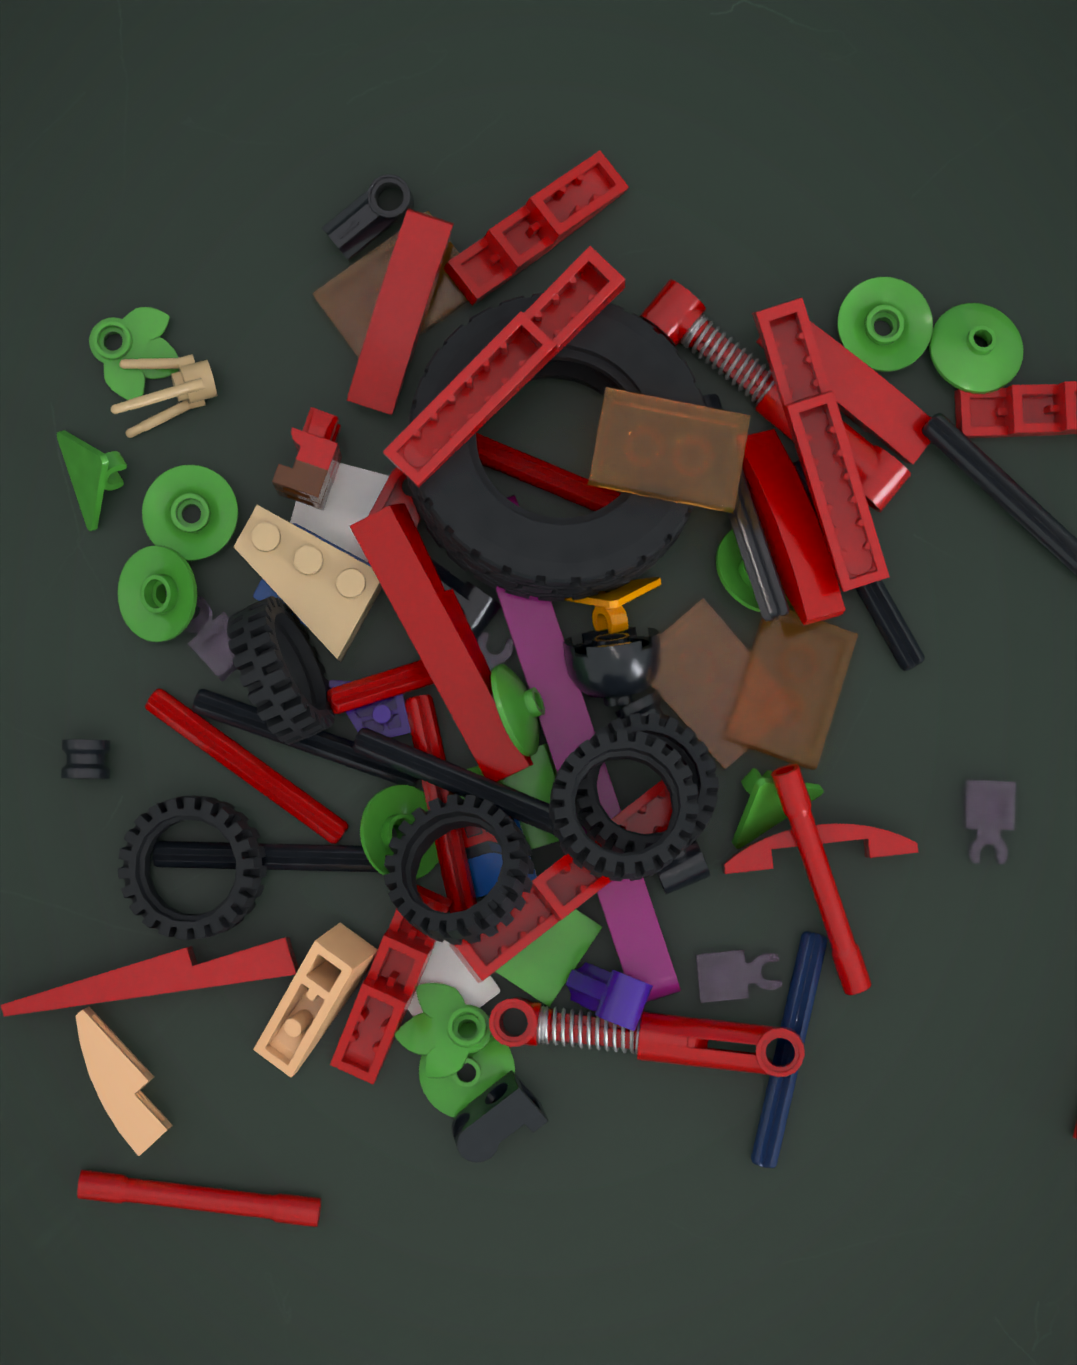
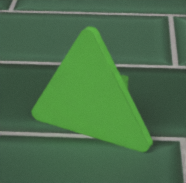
(90, 474)
(763, 806)

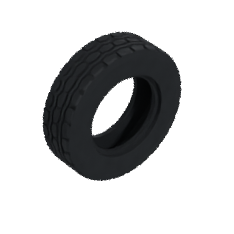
(538, 552)

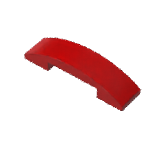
(876, 844)

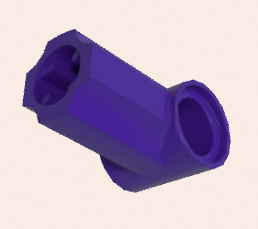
(610, 994)

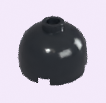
(613, 664)

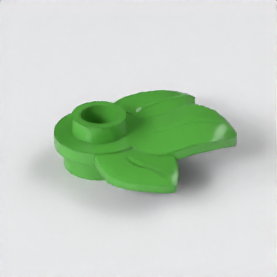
(141, 339)
(437, 1030)

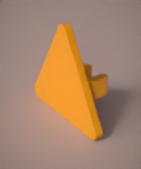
(608, 606)

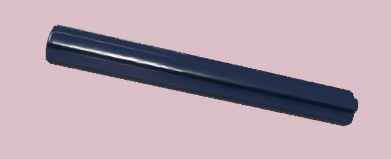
(796, 1017)

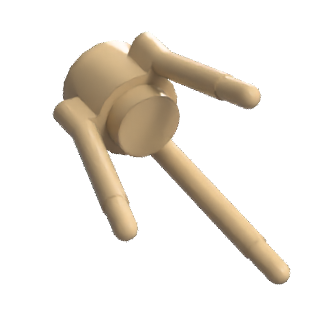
(191, 384)

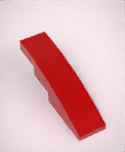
(536, 227)
(400, 311)
(872, 400)
(1018, 411)
(791, 529)
(386, 994)

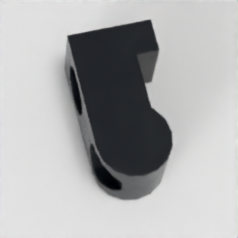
(495, 1117)

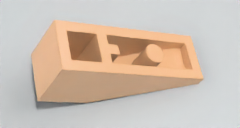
(315, 997)

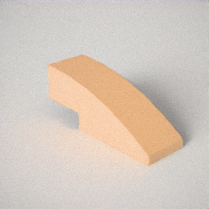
(118, 1082)

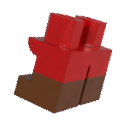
(315, 463)

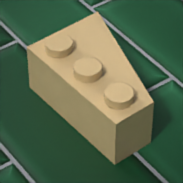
(312, 577)

